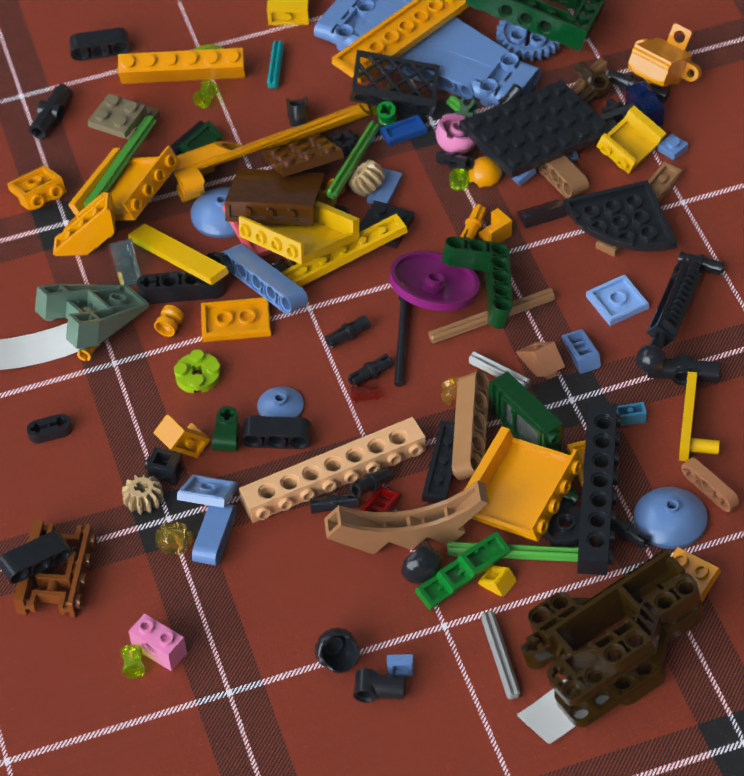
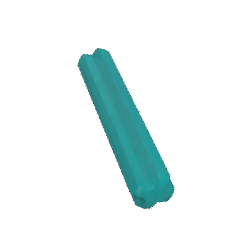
(275, 64)

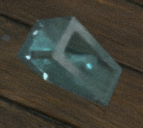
(125, 261)

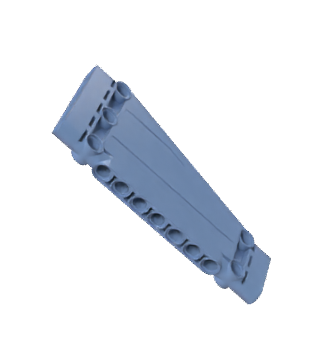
(467, 59)

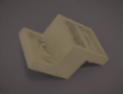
(120, 116)

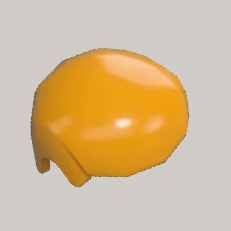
(485, 172)

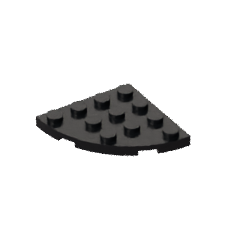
(623, 217)

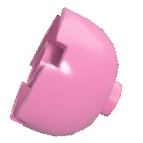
(451, 137)

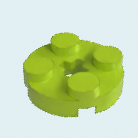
(197, 362)

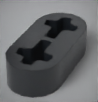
(49, 428)

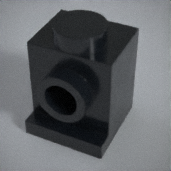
(165, 465)

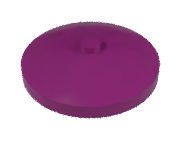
(431, 284)

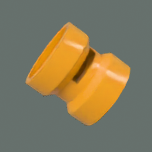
(168, 321)

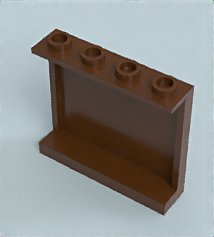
(274, 199)

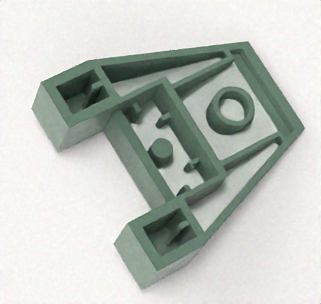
(91, 309)

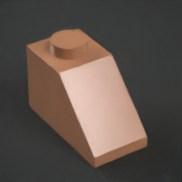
(542, 359)

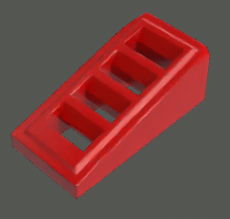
(376, 504)

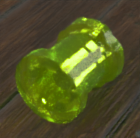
(205, 93)
(132, 661)

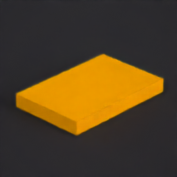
(235, 319)

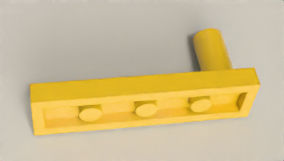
(687, 443)

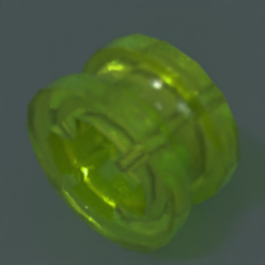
(460, 184)

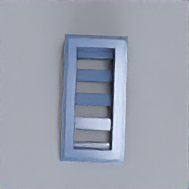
(583, 352)

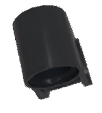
(297, 111)

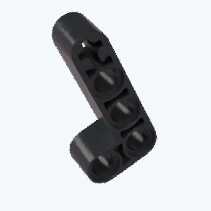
(180, 286)

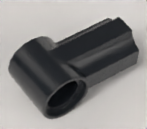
(370, 686)

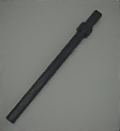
(401, 342)

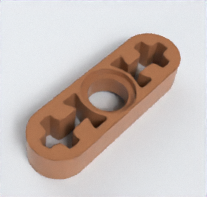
(710, 484)

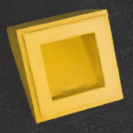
(498, 580)

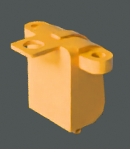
(664, 61)

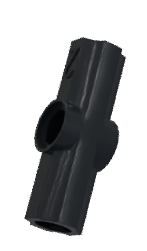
(50, 111)
(682, 364)

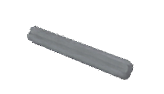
(500, 655)

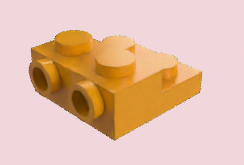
(37, 187)

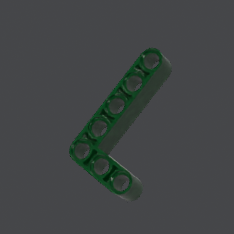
(495, 261)

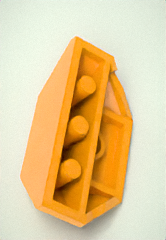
(87, 228)

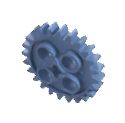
(515, 40)

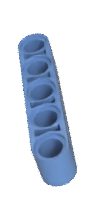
(264, 279)

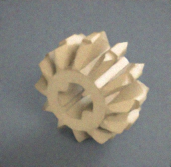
(366, 178)
(142, 494)

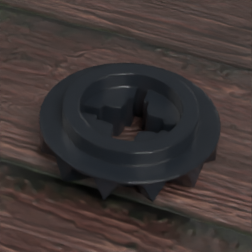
(350, 138)

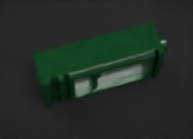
(524, 413)

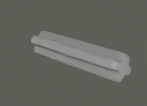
(495, 368)

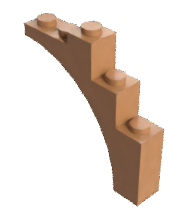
(406, 528)

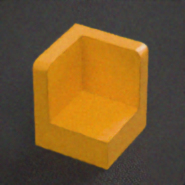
(499, 229)

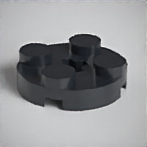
(561, 535)

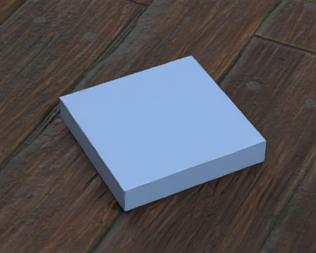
(617, 300)
(207, 491)

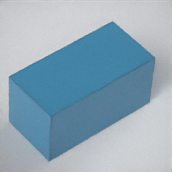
(632, 413)

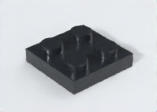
(381, 211)

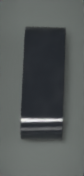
(99, 44)
(276, 432)
(34, 557)

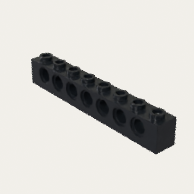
(597, 489)

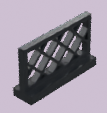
(402, 101)

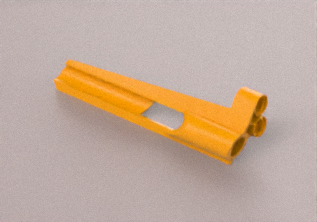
(203, 160)

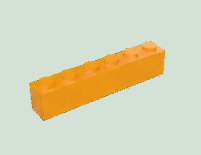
(181, 65)

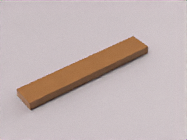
(661, 183)

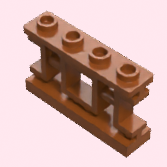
(75, 576)

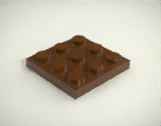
(302, 154)

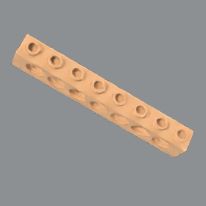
(332, 469)

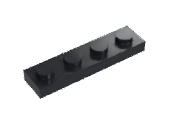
(440, 468)

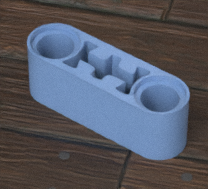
(214, 534)

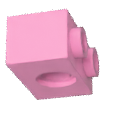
(158, 642)

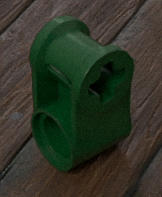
(226, 430)

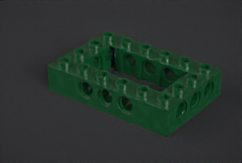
(561, 26)

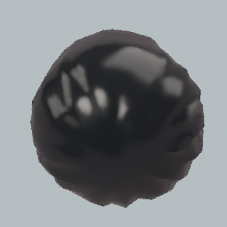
(421, 564)
(337, 650)

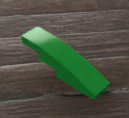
(462, 570)

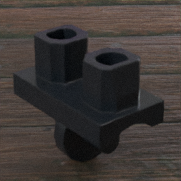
(615, 111)

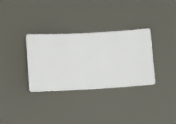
(35, 348)
(548, 719)

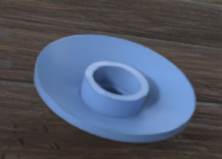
(280, 402)

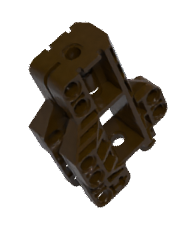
(658, 608)

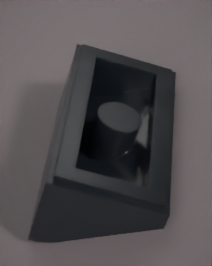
(542, 213)

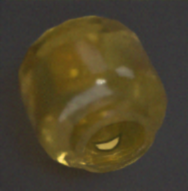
(173, 538)

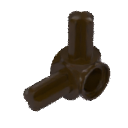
(591, 91)

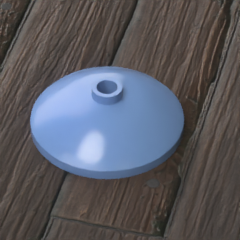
(208, 214)
(669, 526)

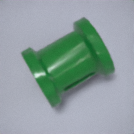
(387, 113)

